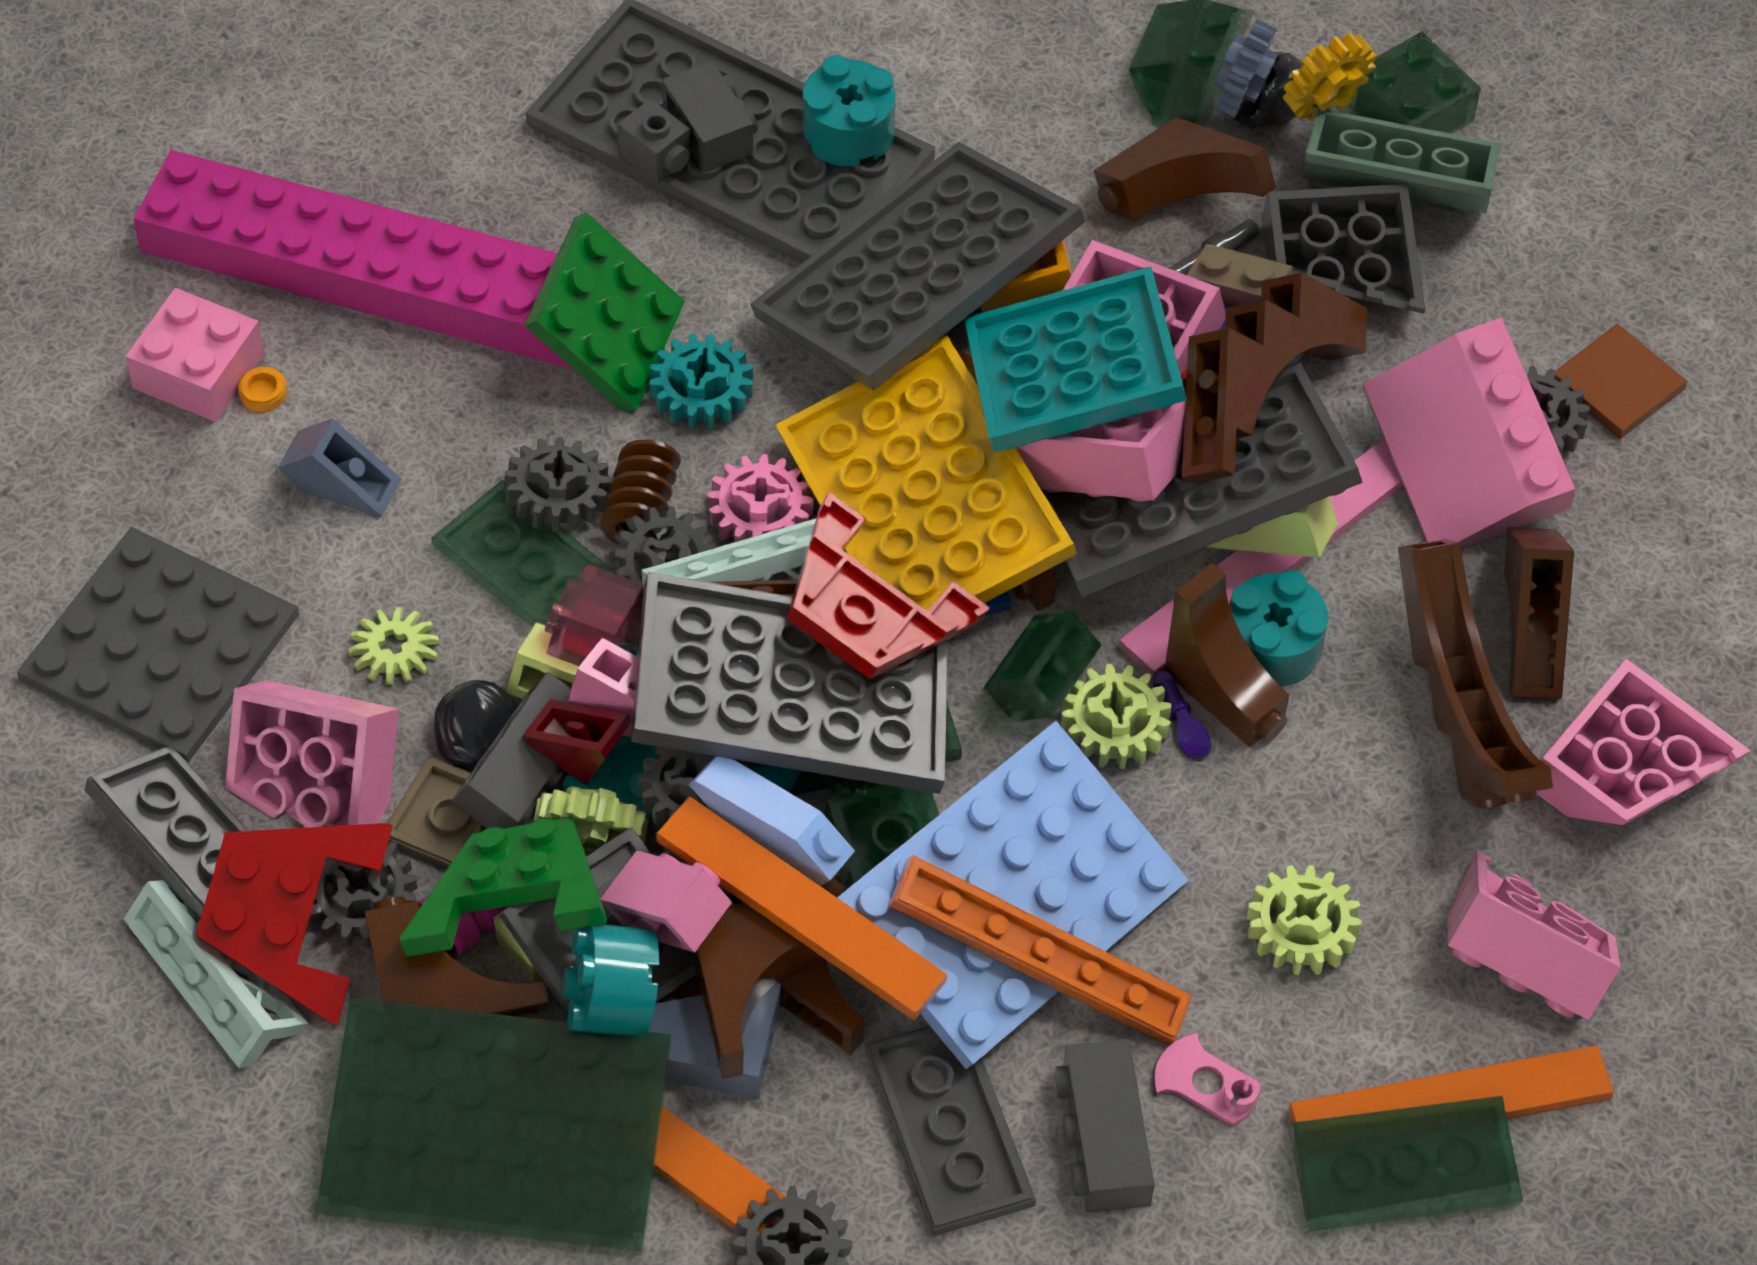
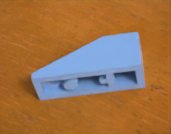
(773, 818)

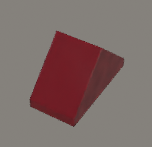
(576, 736)

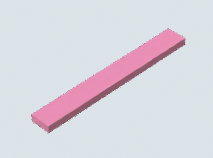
(1149, 640)

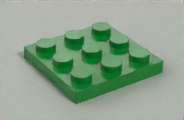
(604, 312)

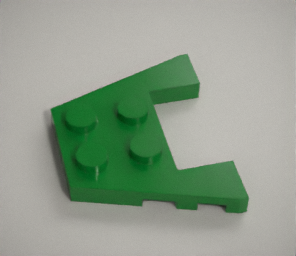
(505, 870)

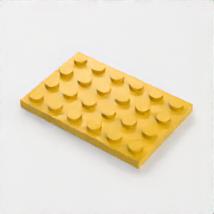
(928, 482)

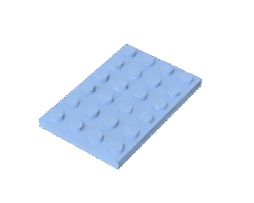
(1045, 840)

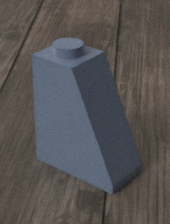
(692, 1046)

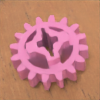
(758, 499)

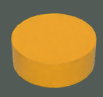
(262, 389)

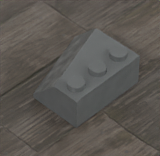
(1349, 241)

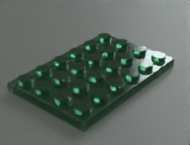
(494, 1125)

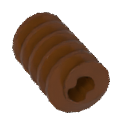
(640, 482)

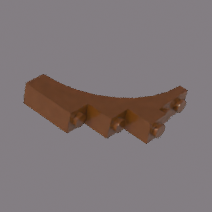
(1487, 749)

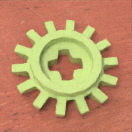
(384, 660)

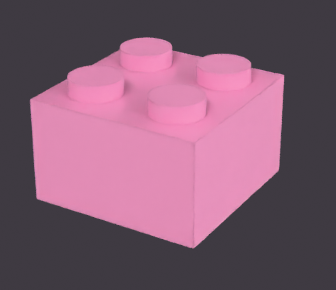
(194, 354)

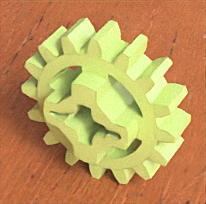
(1092, 720)
(595, 813)
(1303, 920)

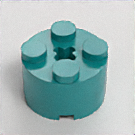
(849, 111)
(1281, 623)
(611, 980)

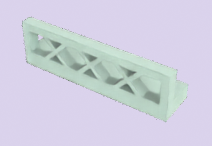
(747, 559)
(207, 978)

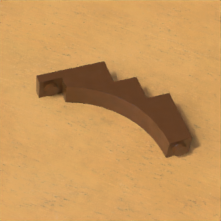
(1238, 364)

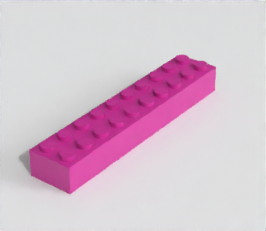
(345, 252)

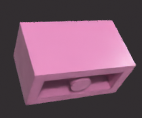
(667, 897)

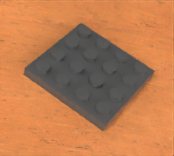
(158, 643)

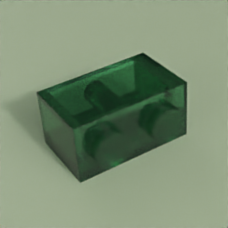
(1042, 666)

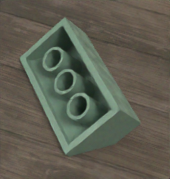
(1377, 152)

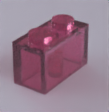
(591, 610)

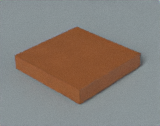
(1621, 380)

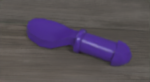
(1190, 733)

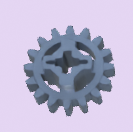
(1245, 68)

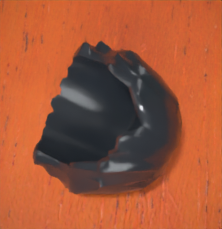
(1270, 106)
(470, 721)

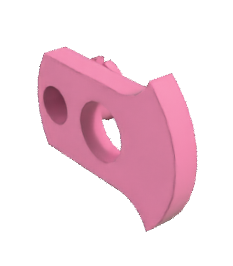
(1184, 1060)

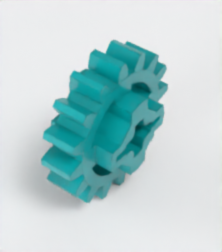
(701, 381)

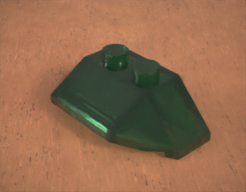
(1183, 56)

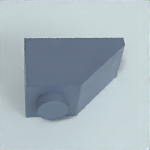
(339, 468)

